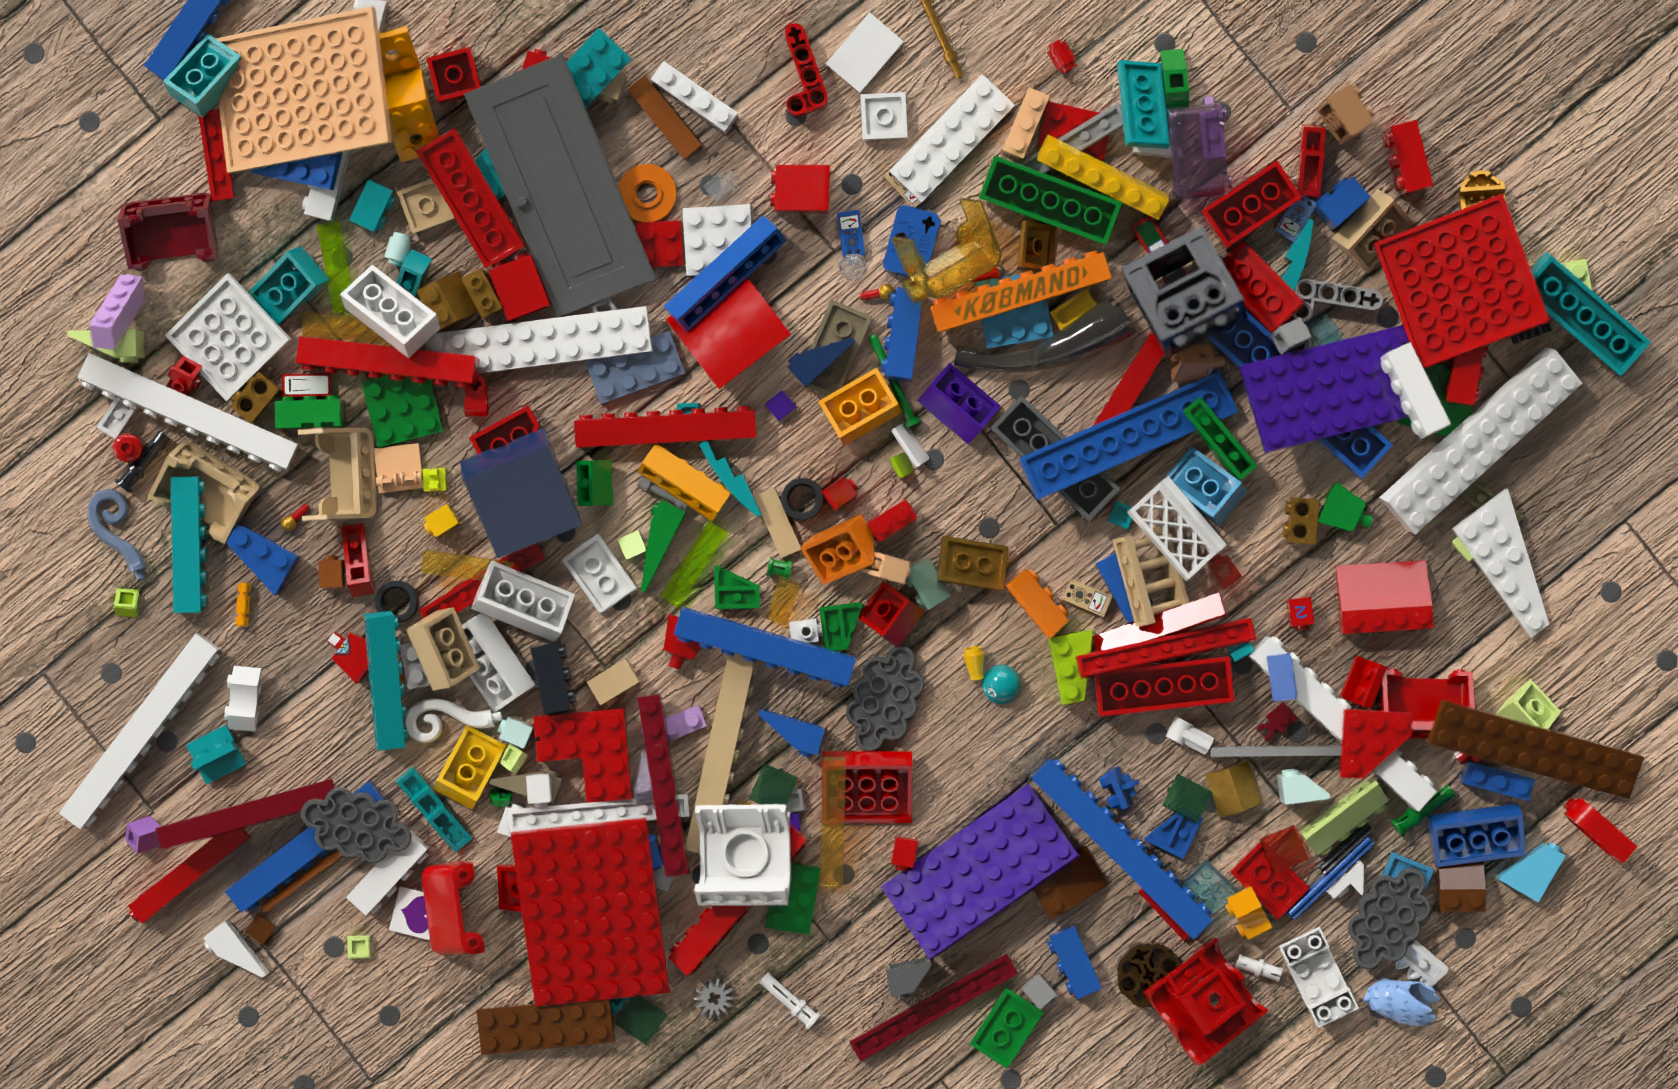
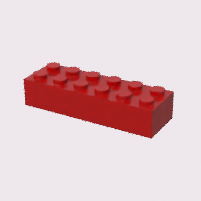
(1164, 686)

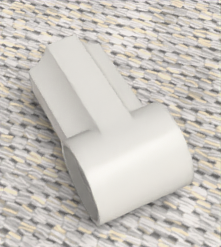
(1186, 734)

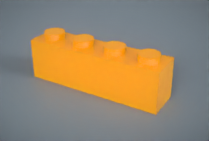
(684, 482)

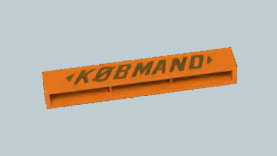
(1020, 292)

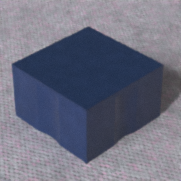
(520, 493)

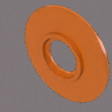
(665, 192)

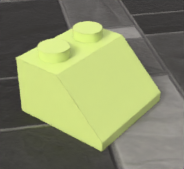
(1530, 706)

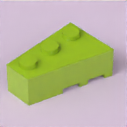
(1063, 653)

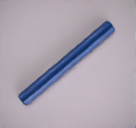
(1327, 881)

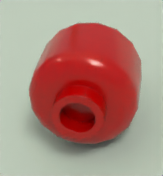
(128, 447)

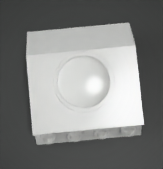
(744, 855)

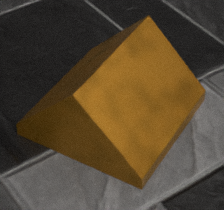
(1035, 245)
(1233, 789)

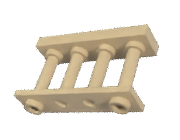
(1134, 582)

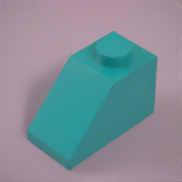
(413, 272)

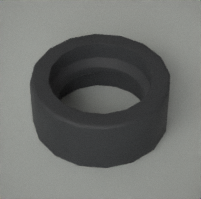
(802, 482)
(414, 600)

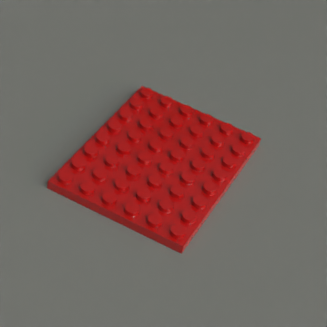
(590, 912)

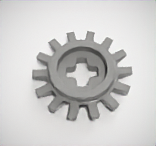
(717, 989)

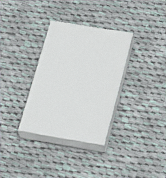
(864, 52)
(599, 574)

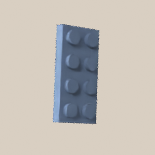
(630, 373)

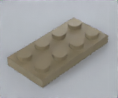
(838, 324)

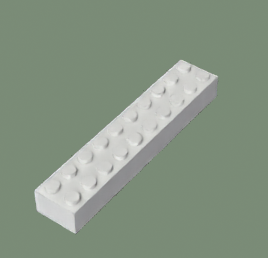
(1480, 440)
(1328, 711)

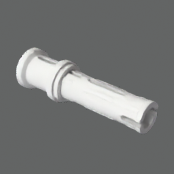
(769, 981)

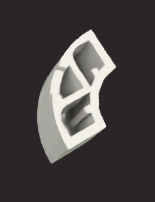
(244, 695)

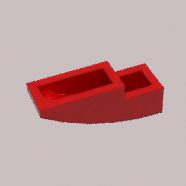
(1311, 159)

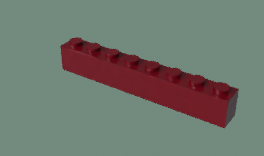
(663, 785)

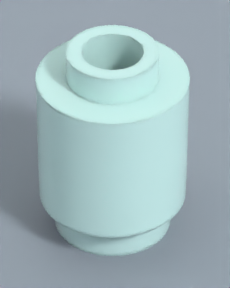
(398, 248)

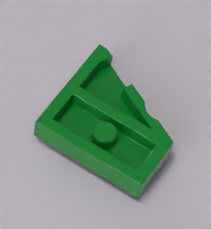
(734, 591)
(838, 624)

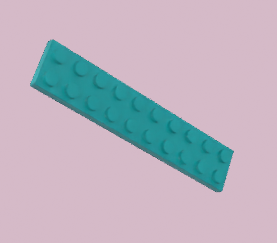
(592, 69)

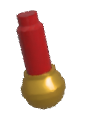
(883, 292)
(289, 523)

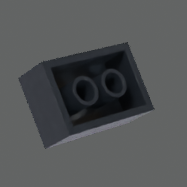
(553, 677)

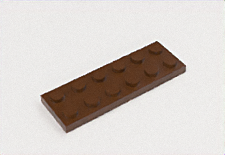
(544, 1027)

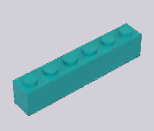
(188, 544)
(384, 680)

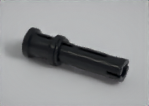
(136, 470)

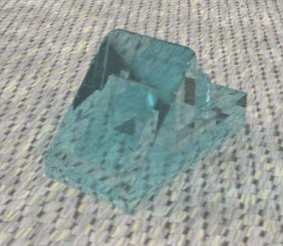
(1323, 330)

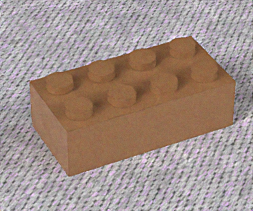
(1345, 114)

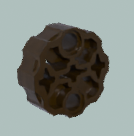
(1125, 970)

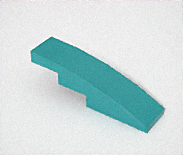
(1297, 255)
(736, 485)
(434, 809)

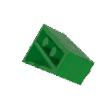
(310, 413)

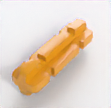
(243, 604)

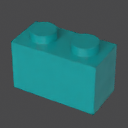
(373, 206)

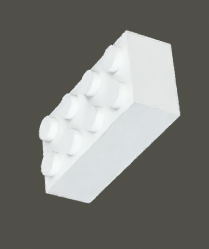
(390, 311)

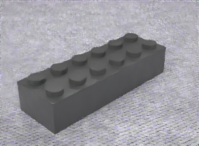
(1028, 430)

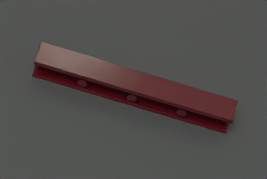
(240, 816)

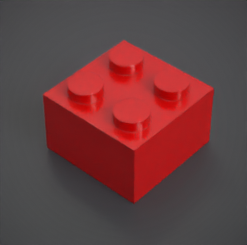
(453, 74)

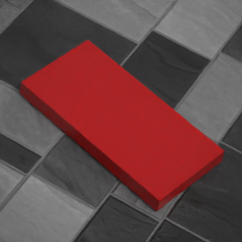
(1261, 287)

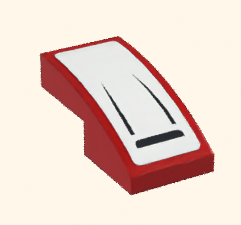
(305, 385)

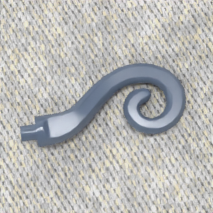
(131, 555)

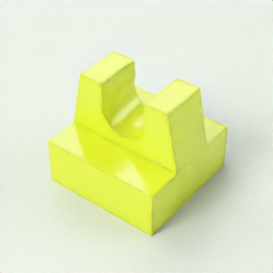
(434, 479)

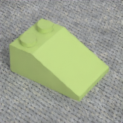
(128, 350)

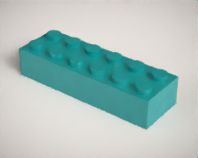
(1587, 315)

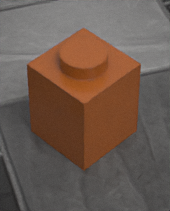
(331, 572)

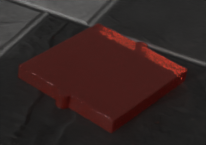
(1284, 849)

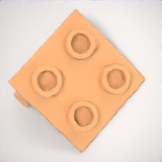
(398, 468)

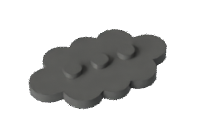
(885, 698)
(356, 825)
(1389, 918)

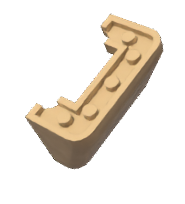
(226, 492)

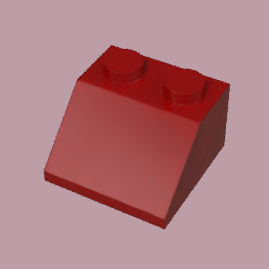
(890, 614)

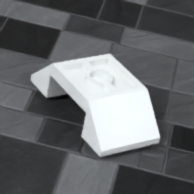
(1318, 977)

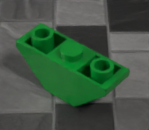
(1175, 78)

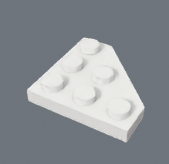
(710, 232)

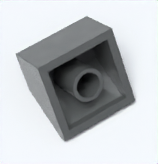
(906, 976)

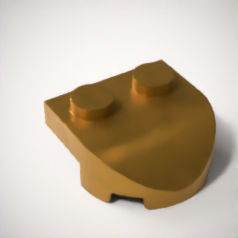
(1479, 187)

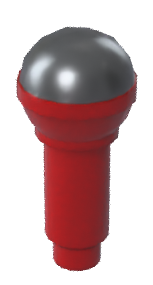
(997, 272)

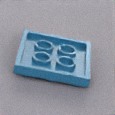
(1018, 325)

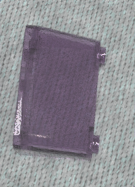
(1198, 151)

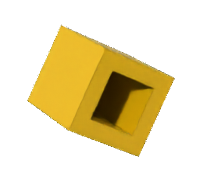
(441, 521)

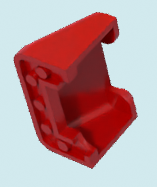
(1424, 696)
(443, 908)

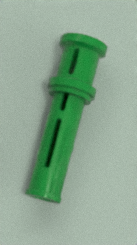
(1414, 817)

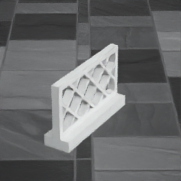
(1185, 513)

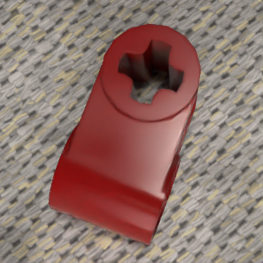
(476, 401)

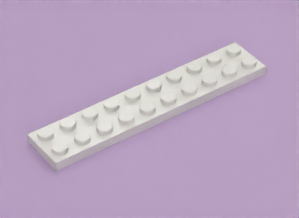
(550, 340)

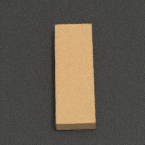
(777, 522)

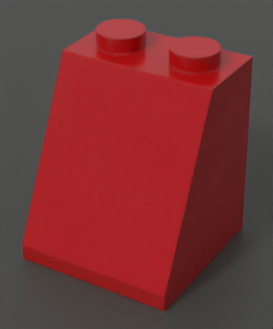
(801, 189)

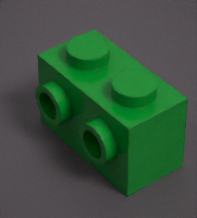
(595, 487)

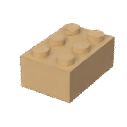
(443, 648)

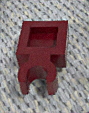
(1279, 718)

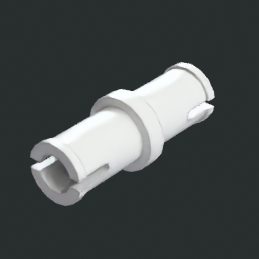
(1259, 967)

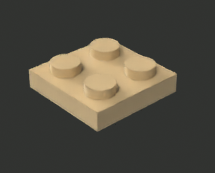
(424, 206)

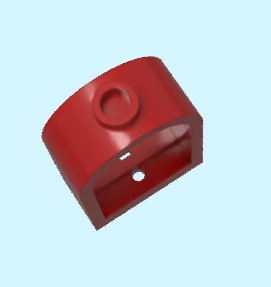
(1599, 829)

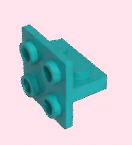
(215, 754)

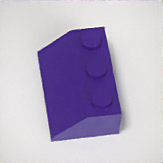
(959, 403)

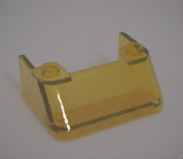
(973, 256)

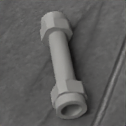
(646, 484)

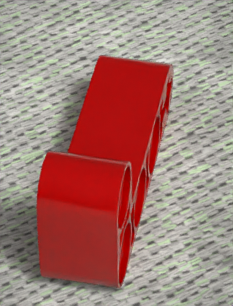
(802, 68)

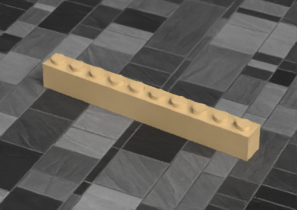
(723, 739)

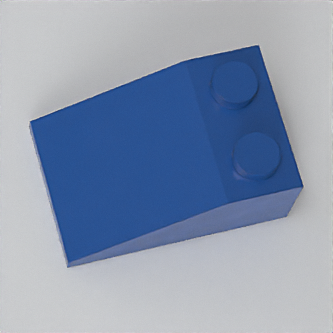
(798, 733)

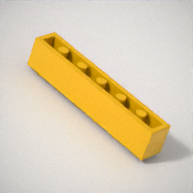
(1103, 177)

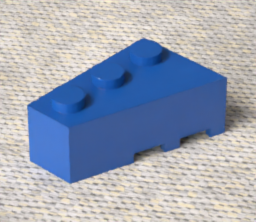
(263, 556)

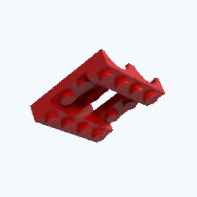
(1190, 1017)

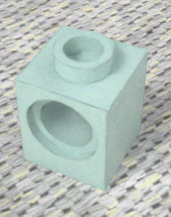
(515, 732)

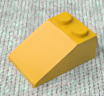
(469, 767)

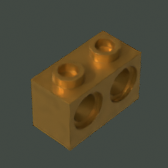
(482, 293)
(260, 401)
(1308, 521)

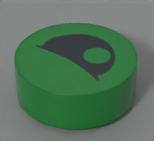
(500, 797)

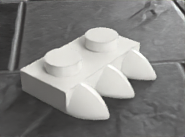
(1422, 964)

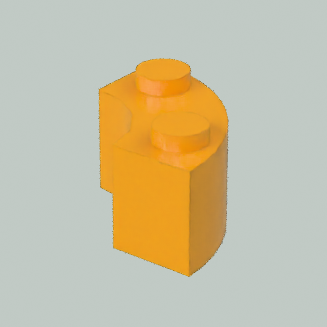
(1248, 913)

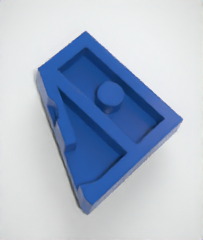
(1174, 835)

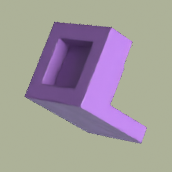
(142, 834)

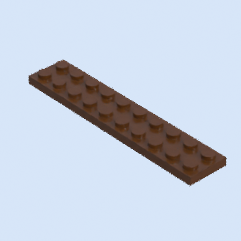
(1535, 749)

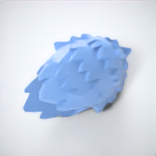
(1402, 1001)

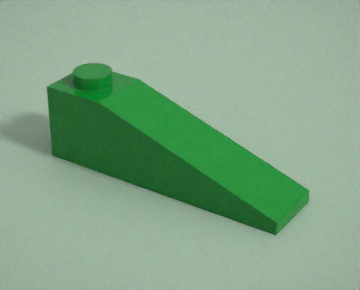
(1219, 440)
(663, 528)

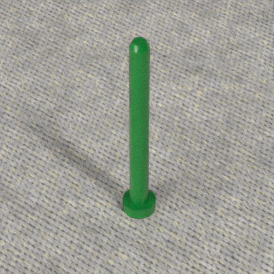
(898, 392)

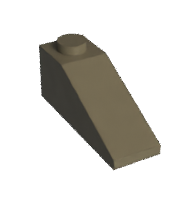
(518, 784)

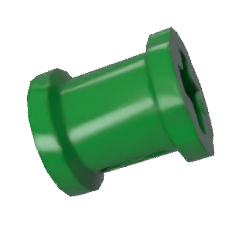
(779, 564)

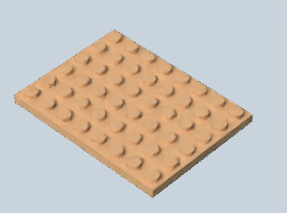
(304, 91)

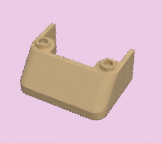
(350, 473)

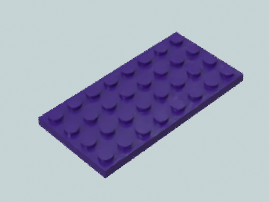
(1323, 390)
(980, 872)

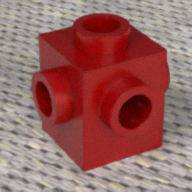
(185, 376)

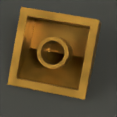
(448, 300)

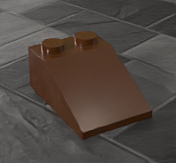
(1070, 885)
(1461, 888)

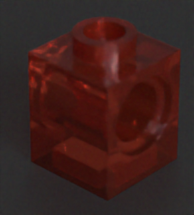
(1232, 576)

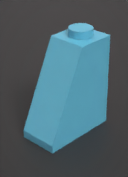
(1533, 871)

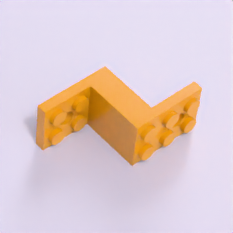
(406, 94)

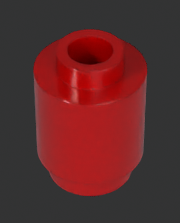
(1062, 56)

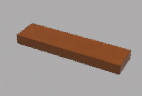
(664, 117)

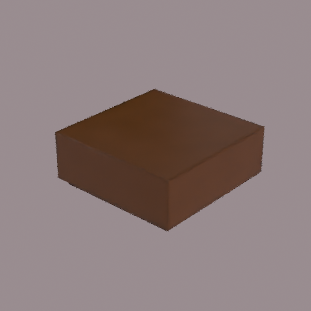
(260, 929)

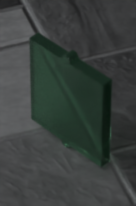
(773, 786)
(1187, 798)
(640, 1018)

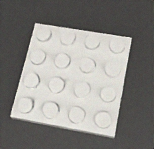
(228, 336)

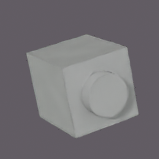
(1290, 336)
(1039, 991)

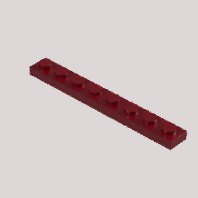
(933, 1007)

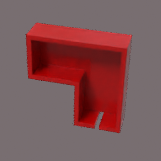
(596, 738)

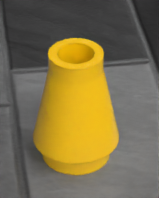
(974, 662)

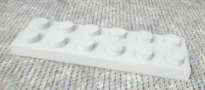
(951, 138)

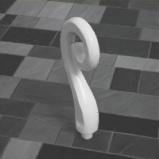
(477, 719)

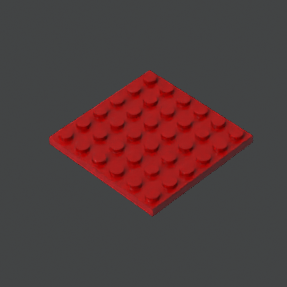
(1461, 281)

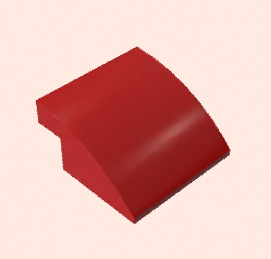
(733, 334)

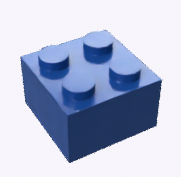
(1342, 203)

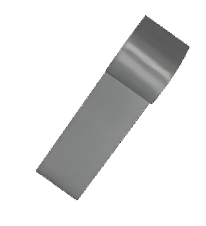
(1337, 298)

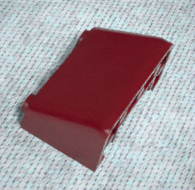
(168, 229)

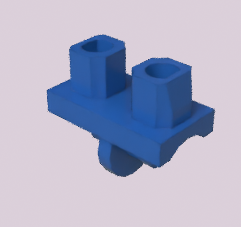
(1122, 786)

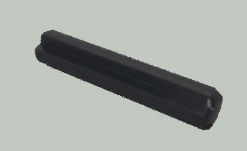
(1345, 848)

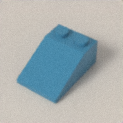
(1207, 485)

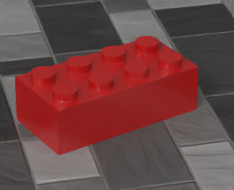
(1250, 204)

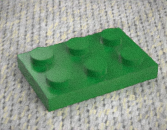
(799, 912)
(1006, 1027)

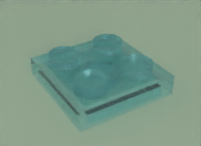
(1208, 886)

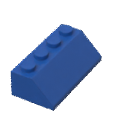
(1477, 835)

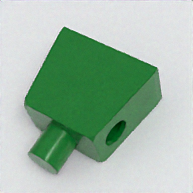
(1343, 510)

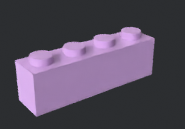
(117, 312)

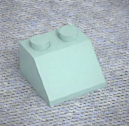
(1298, 788)

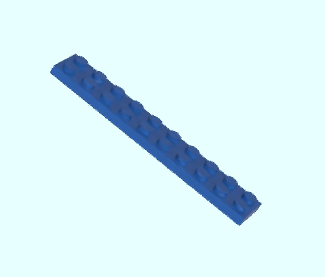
(1122, 437)

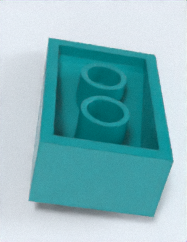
(202, 75)
(289, 284)

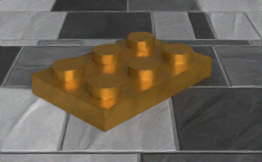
(972, 563)

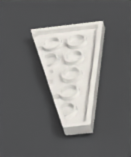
(1500, 552)

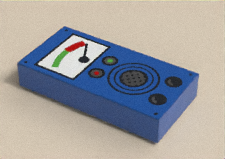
(850, 233)

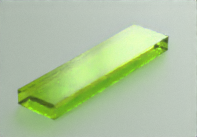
(334, 262)
(694, 564)

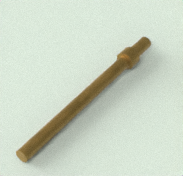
(950, 56)

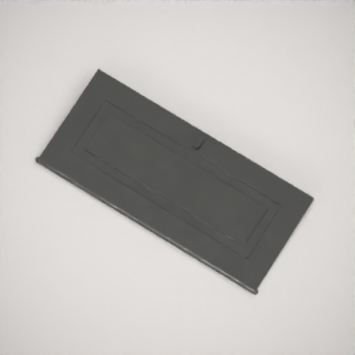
(560, 185)

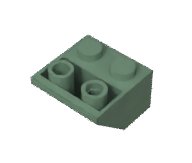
(924, 579)

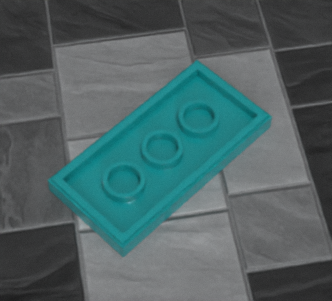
(1143, 104)

